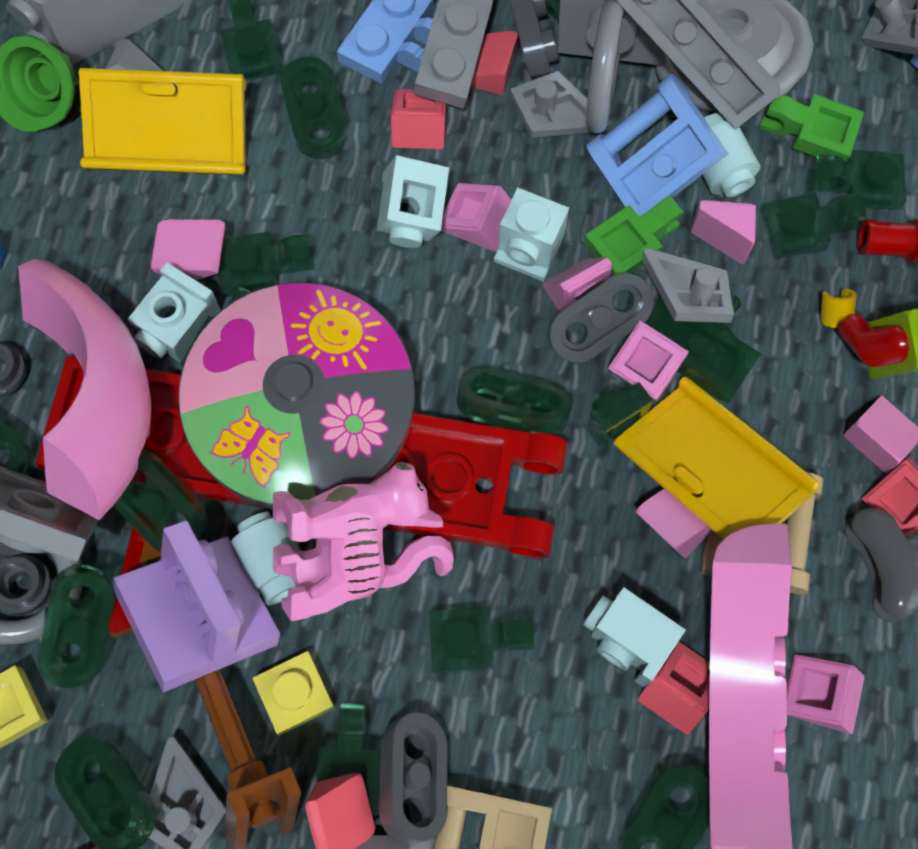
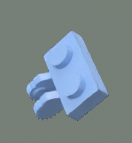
(386, 37)

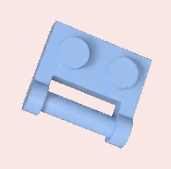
(667, 161)

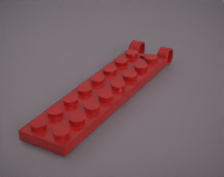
(444, 453)

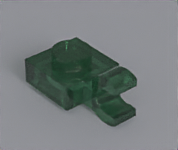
(250, 44)
(869, 173)
(803, 226)
(256, 262)
(466, 640)
(351, 753)

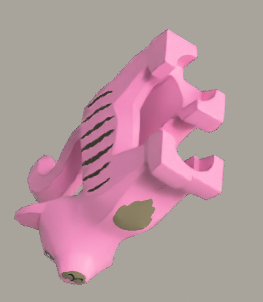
(350, 538)

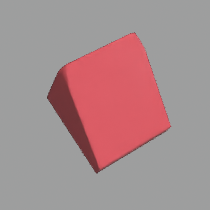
(495, 61)
(417, 121)
(898, 495)
(680, 689)
(340, 813)

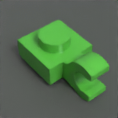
(820, 126)
(627, 235)

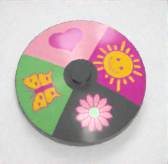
(296, 393)

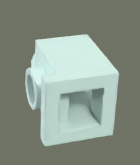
(422, 187)
(531, 234)
(177, 332)
(633, 634)

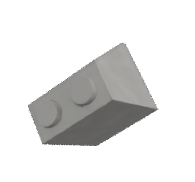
(86, 25)

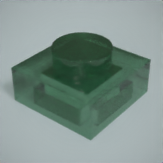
(617, 412)

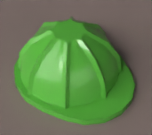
(35, 83)

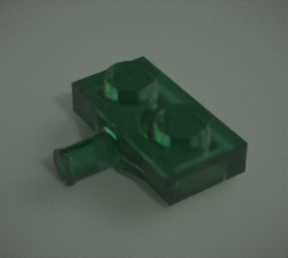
(715, 356)

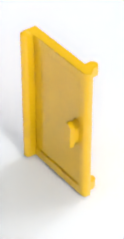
(145, 126)
(717, 456)

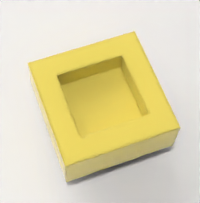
(293, 693)
(18, 706)

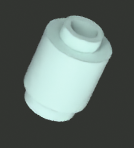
(737, 170)
(255, 552)

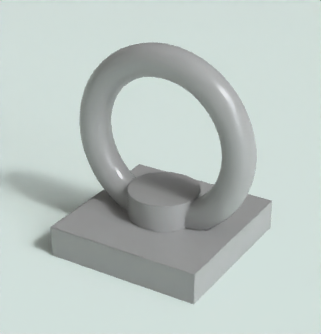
(608, 35)
(39, 524)

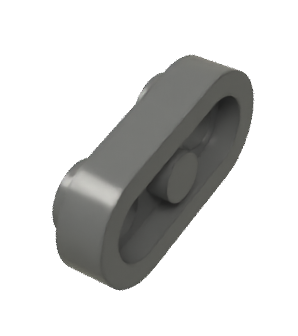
(537, 45)
(600, 319)
(415, 780)

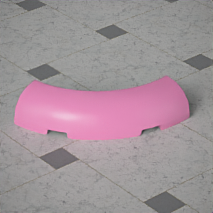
(101, 436)
(749, 690)

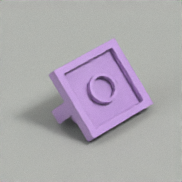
(194, 608)

